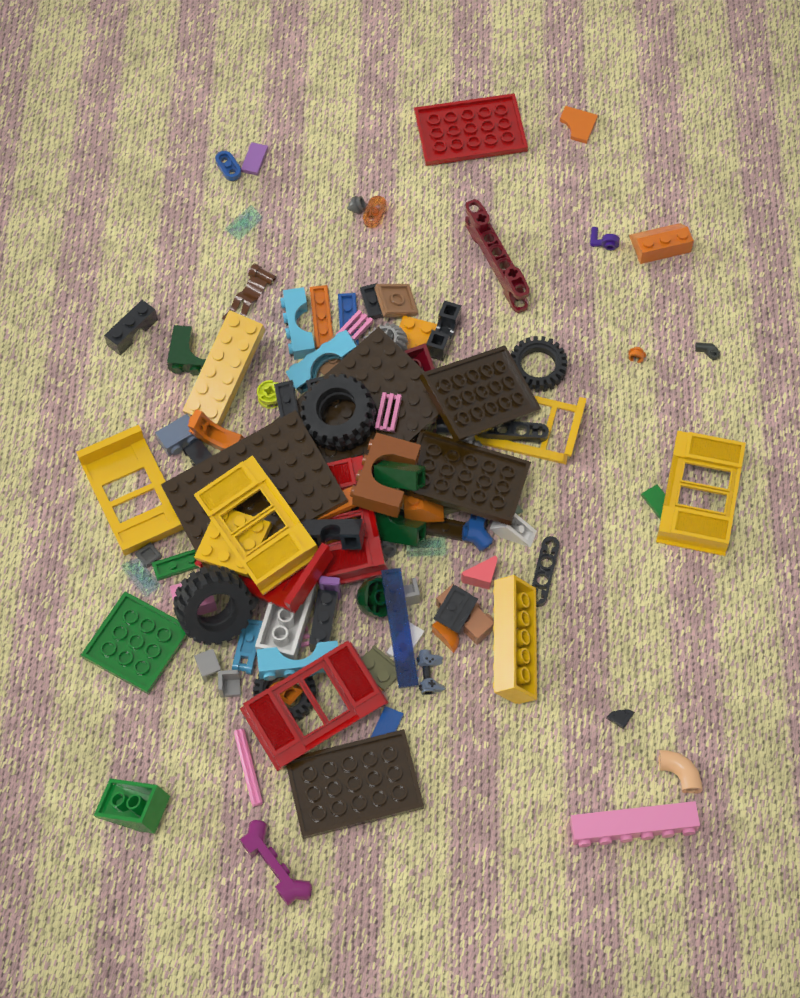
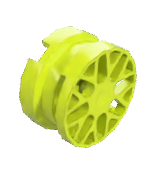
(266, 394)

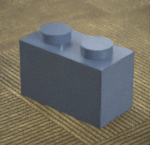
(175, 436)

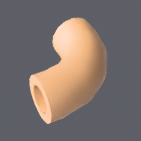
(683, 768)

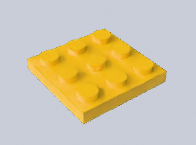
(217, 552)

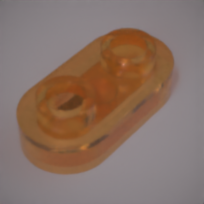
(373, 212)

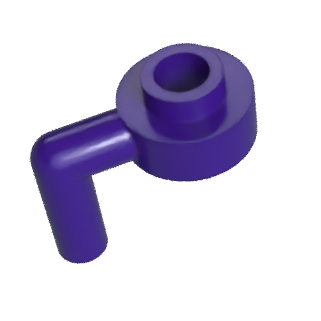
(608, 241)

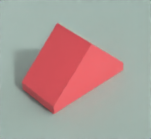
(480, 574)

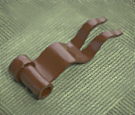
(258, 280)

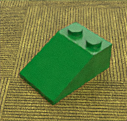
(133, 805)

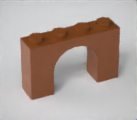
(371, 494)

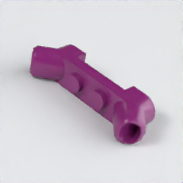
(288, 888)

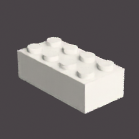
(284, 628)

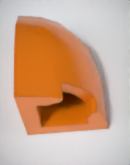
(446, 635)
(290, 694)

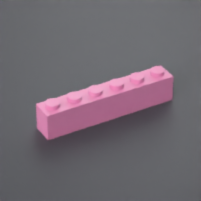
(634, 823)

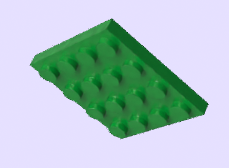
(135, 642)

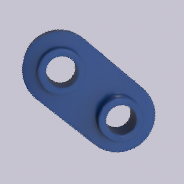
(229, 166)

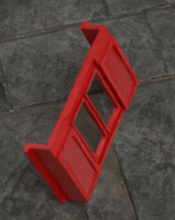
(361, 563)
(295, 589)
(278, 729)

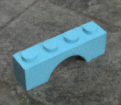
(295, 304)
(308, 368)
(274, 665)

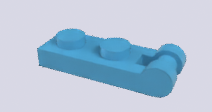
(246, 647)

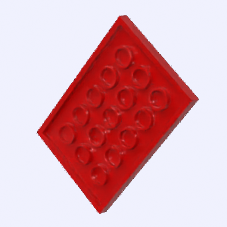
(470, 129)

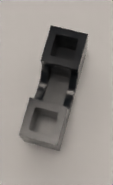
(446, 327)
(121, 334)
(348, 531)
(323, 618)

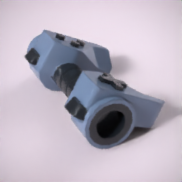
(427, 660)

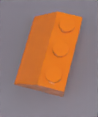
(662, 242)
(422, 510)

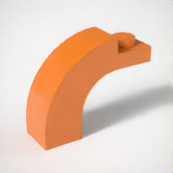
(211, 433)

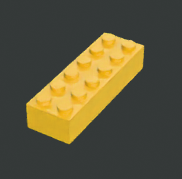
(225, 367)
(515, 640)

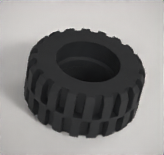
(332, 390)
(222, 625)

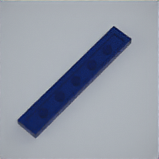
(399, 628)

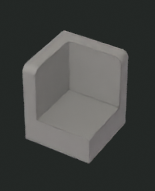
(412, 593)
(207, 663)
(229, 683)

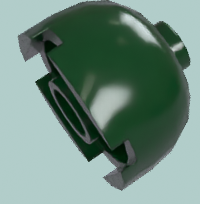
(371, 598)

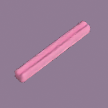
(248, 767)

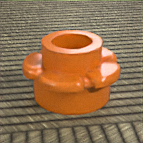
(636, 352)

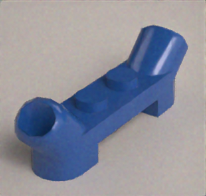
(474, 532)

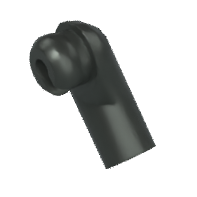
(709, 349)

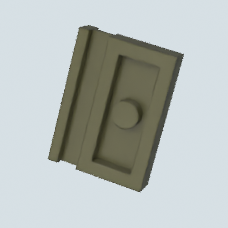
(380, 667)

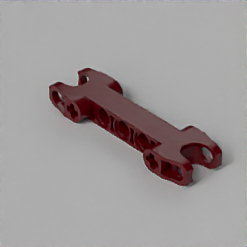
(488, 241)

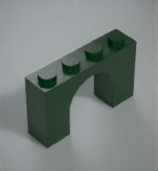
(180, 356)
(405, 477)

